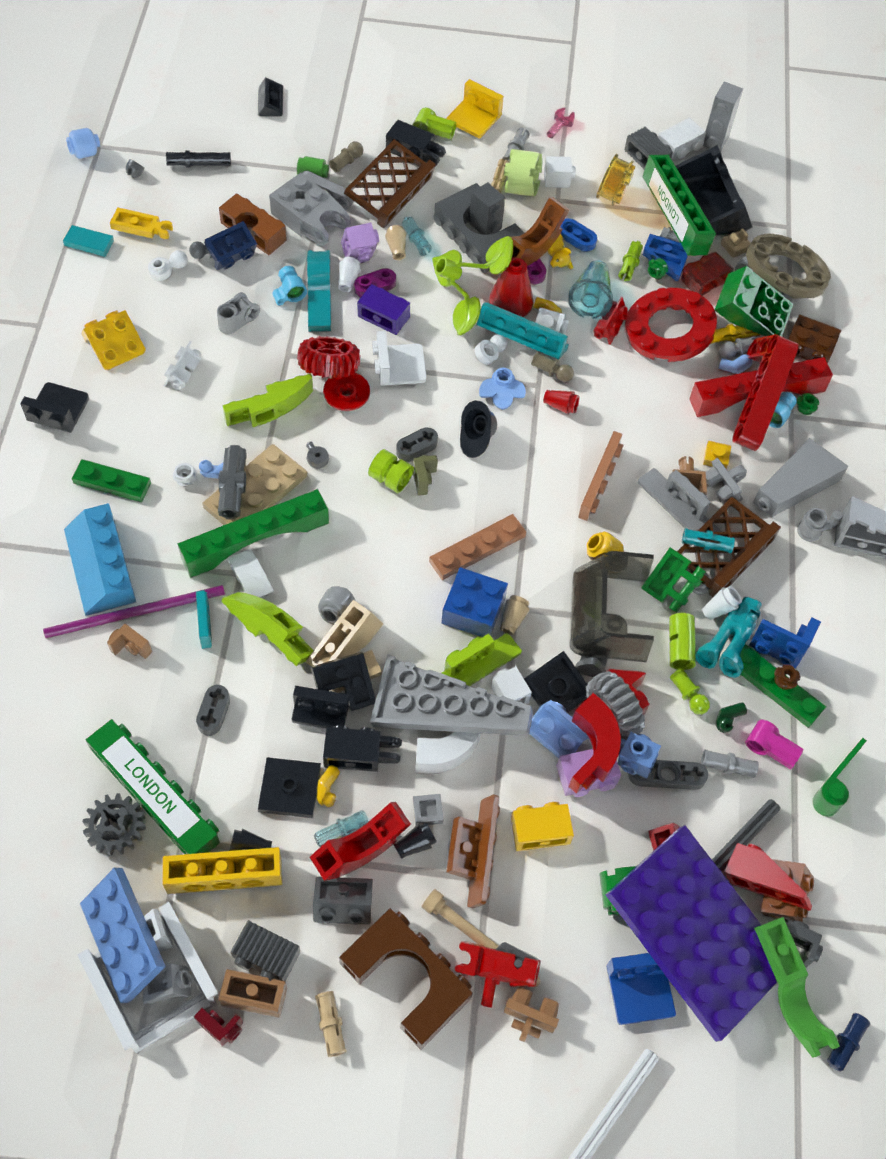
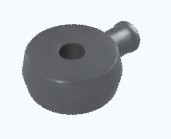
(317, 456)

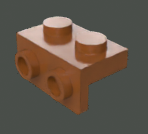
(800, 875)

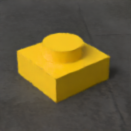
(717, 450)

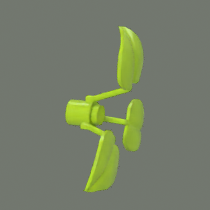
(449, 269)

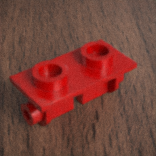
(612, 321)

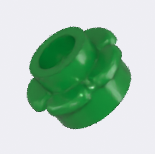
(657, 268)
(807, 403)

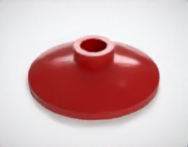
(355, 386)

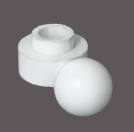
(161, 268)
(488, 351)

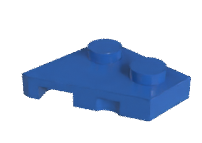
(669, 251)

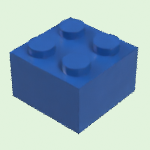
(474, 603)

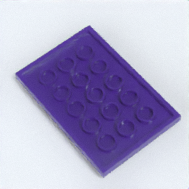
(696, 931)

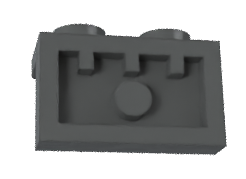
(342, 900)

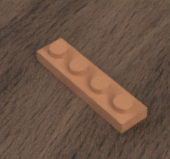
(598, 483)
(477, 546)

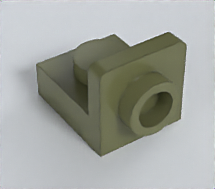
(422, 472)

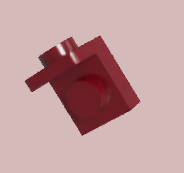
(212, 1024)

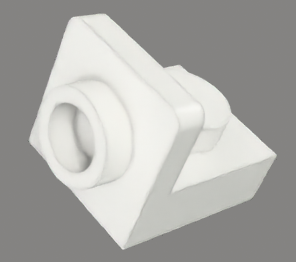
(552, 320)

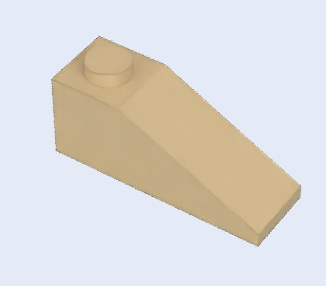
(347, 636)

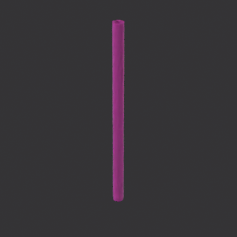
(129, 612)

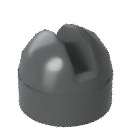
(134, 168)

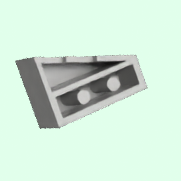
(862, 528)

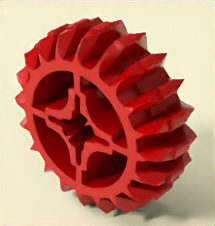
(328, 357)

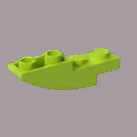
(279, 400)
(268, 619)

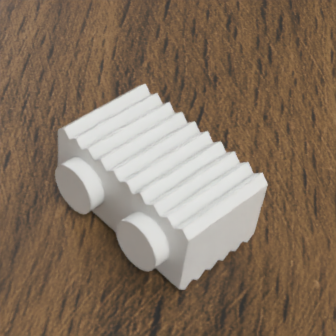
(683, 138)

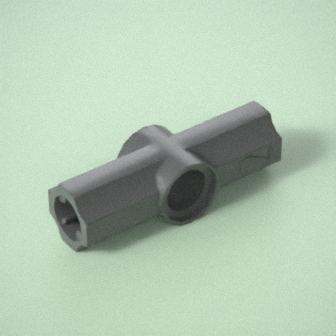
(232, 482)

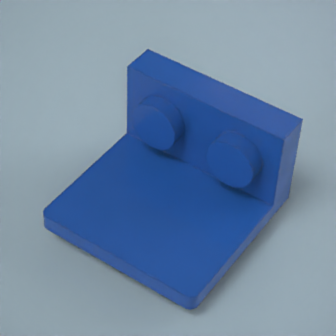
(783, 644)
(639, 989)

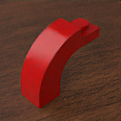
(604, 733)
(355, 850)

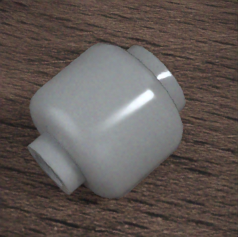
(334, 603)

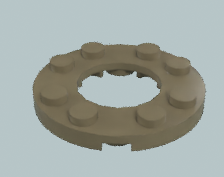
(773, 244)

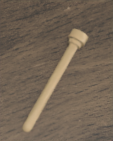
(436, 904)

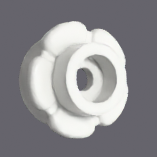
(184, 469)

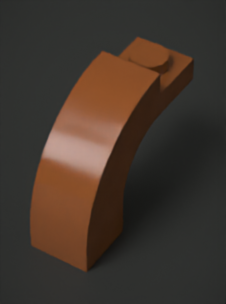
(542, 234)

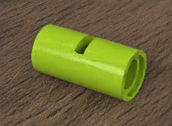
(682, 641)

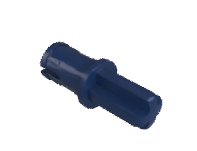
(848, 1042)

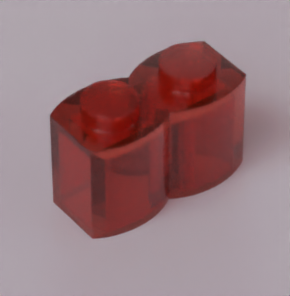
(706, 273)

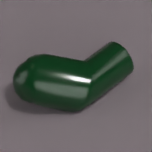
(727, 714)

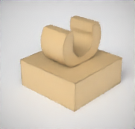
(736, 243)

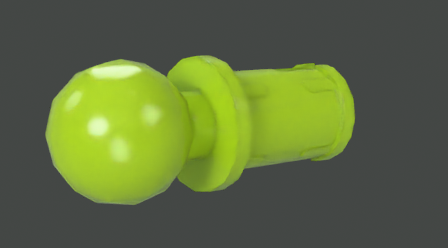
(698, 703)

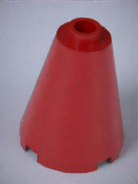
(513, 289)

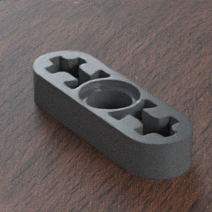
(676, 766)

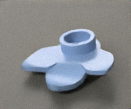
(502, 391)

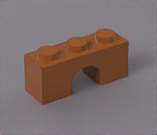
(266, 230)

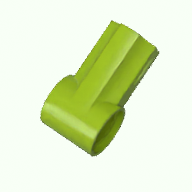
(434, 124)

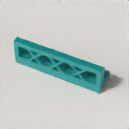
(522, 331)

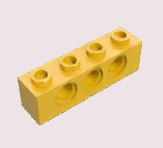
(222, 870)

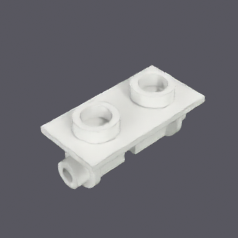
(177, 373)

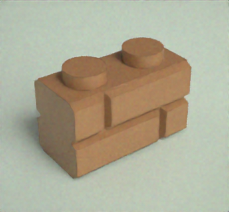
(253, 993)

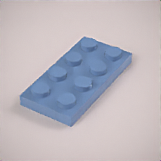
(122, 935)

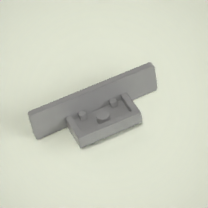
(678, 498)

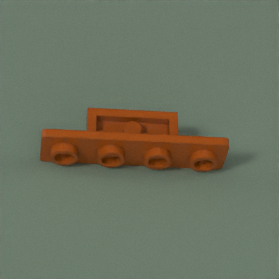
(473, 848)

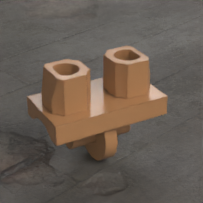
(544, 1018)

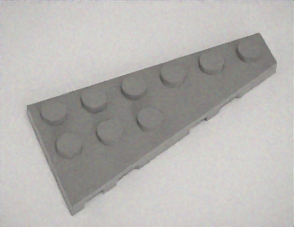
(437, 702)

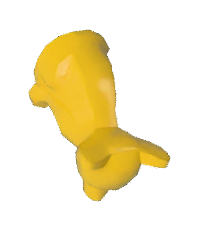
(560, 254)

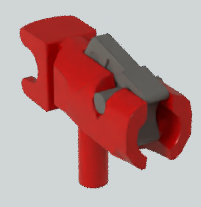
(499, 965)

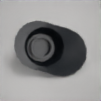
(477, 428)

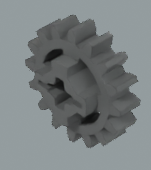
(121, 816)

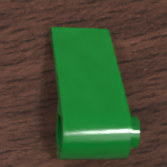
(833, 792)

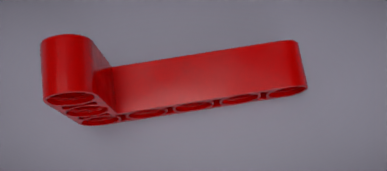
(775, 359)

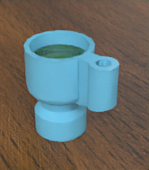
(292, 286)
(783, 409)

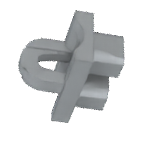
(728, 479)

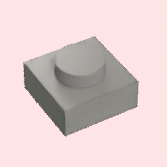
(428, 809)

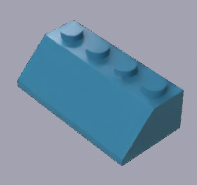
(99, 561)

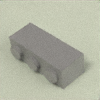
(722, 115)

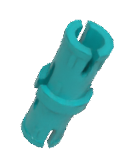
(725, 543)

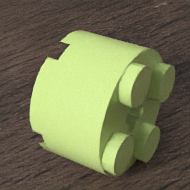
(523, 172)

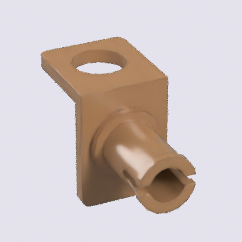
(696, 478)

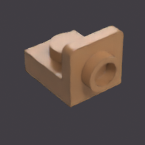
(129, 639)

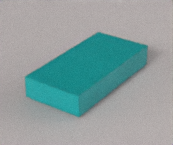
(88, 240)
(204, 623)

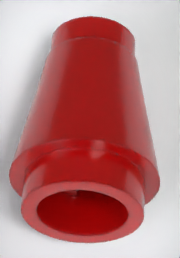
(562, 400)

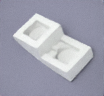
(250, 574)

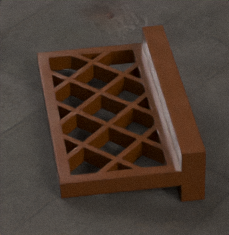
(401, 196)
(745, 555)

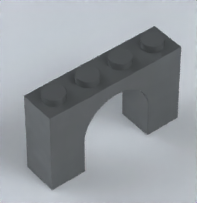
(452, 216)

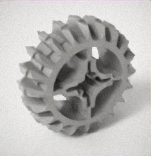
(620, 700)

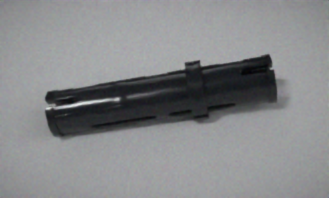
(198, 158)

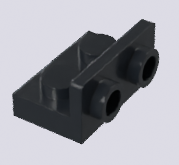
(319, 707)

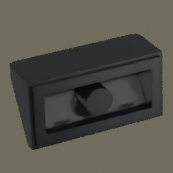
(270, 98)

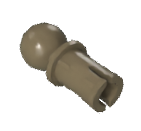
(346, 156)
(563, 372)

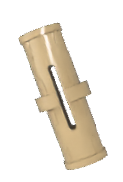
(330, 1024)

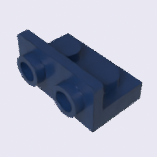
(231, 246)

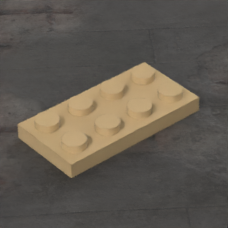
(267, 482)

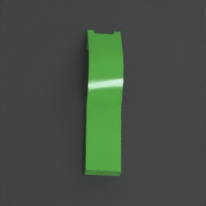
(791, 978)

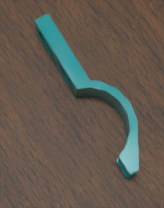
(319, 291)

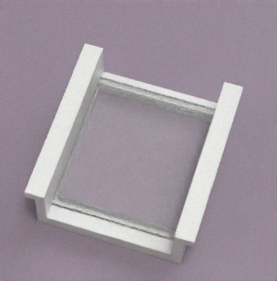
(144, 1023)

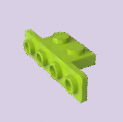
(481, 658)

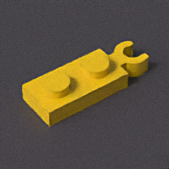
(140, 224)

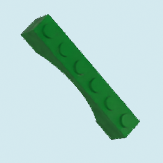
(213, 547)

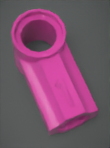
(766, 740)

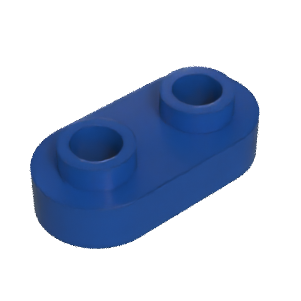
(578, 235)

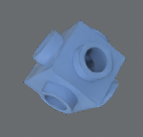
(638, 754)

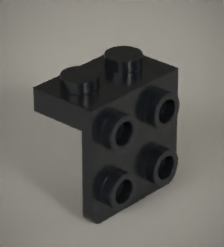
(55, 406)

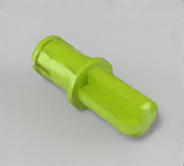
(631, 260)

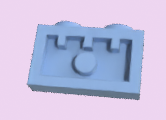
(555, 729)

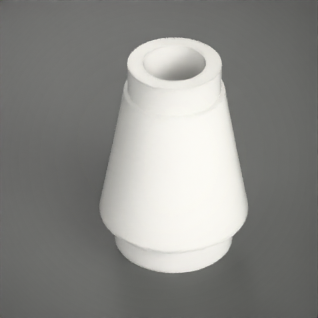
(348, 272)
(723, 602)

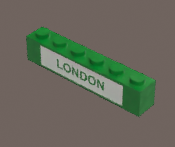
(678, 205)
(152, 790)

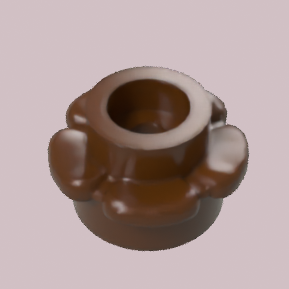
(784, 682)

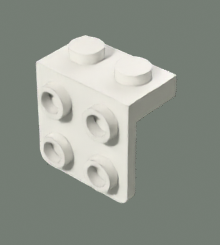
(398, 362)

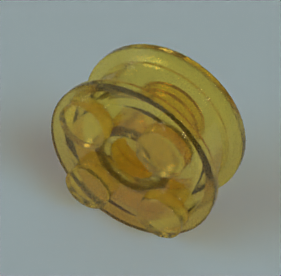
(614, 180)

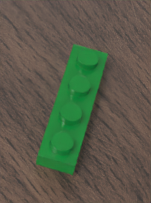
(794, 700)

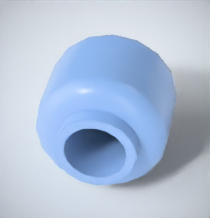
(82, 143)

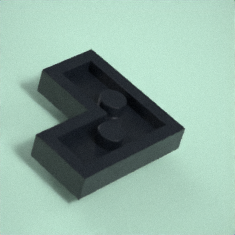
(349, 673)

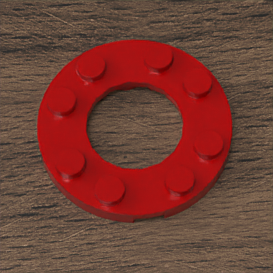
(678, 348)

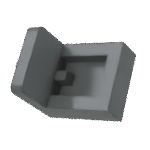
(807, 940)

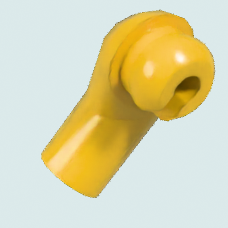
(546, 304)
(324, 795)

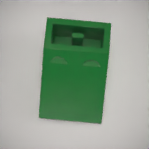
(753, 303)

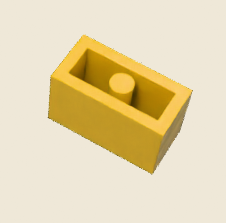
(541, 826)

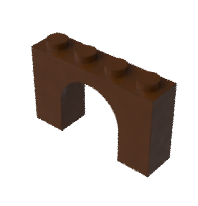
(394, 938)

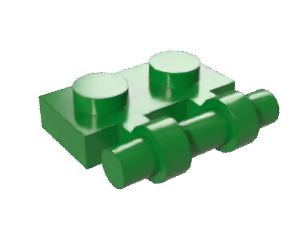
(666, 576)

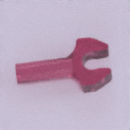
(561, 121)

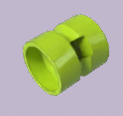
(388, 469)

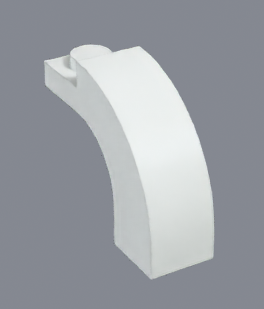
(444, 753)

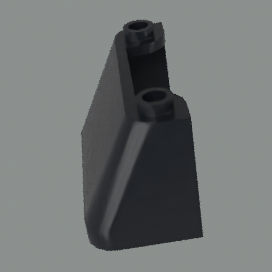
(715, 191)

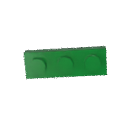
(111, 480)

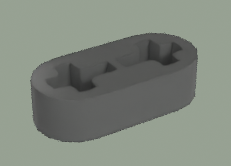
(417, 445)
(207, 707)

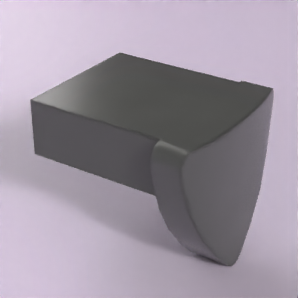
(591, 665)

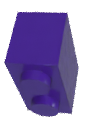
(383, 309)

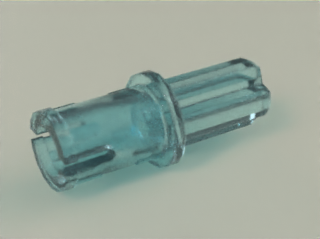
(416, 235)
(341, 828)

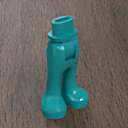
(739, 624)

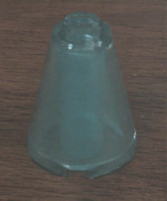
(592, 291)

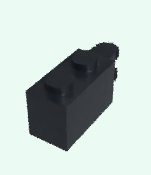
(416, 140)
(358, 748)

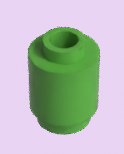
(313, 165)

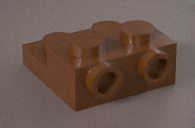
(814, 338)

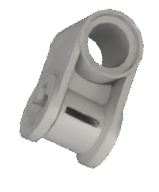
(236, 313)

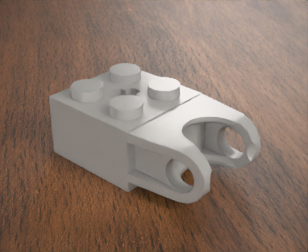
(307, 209)

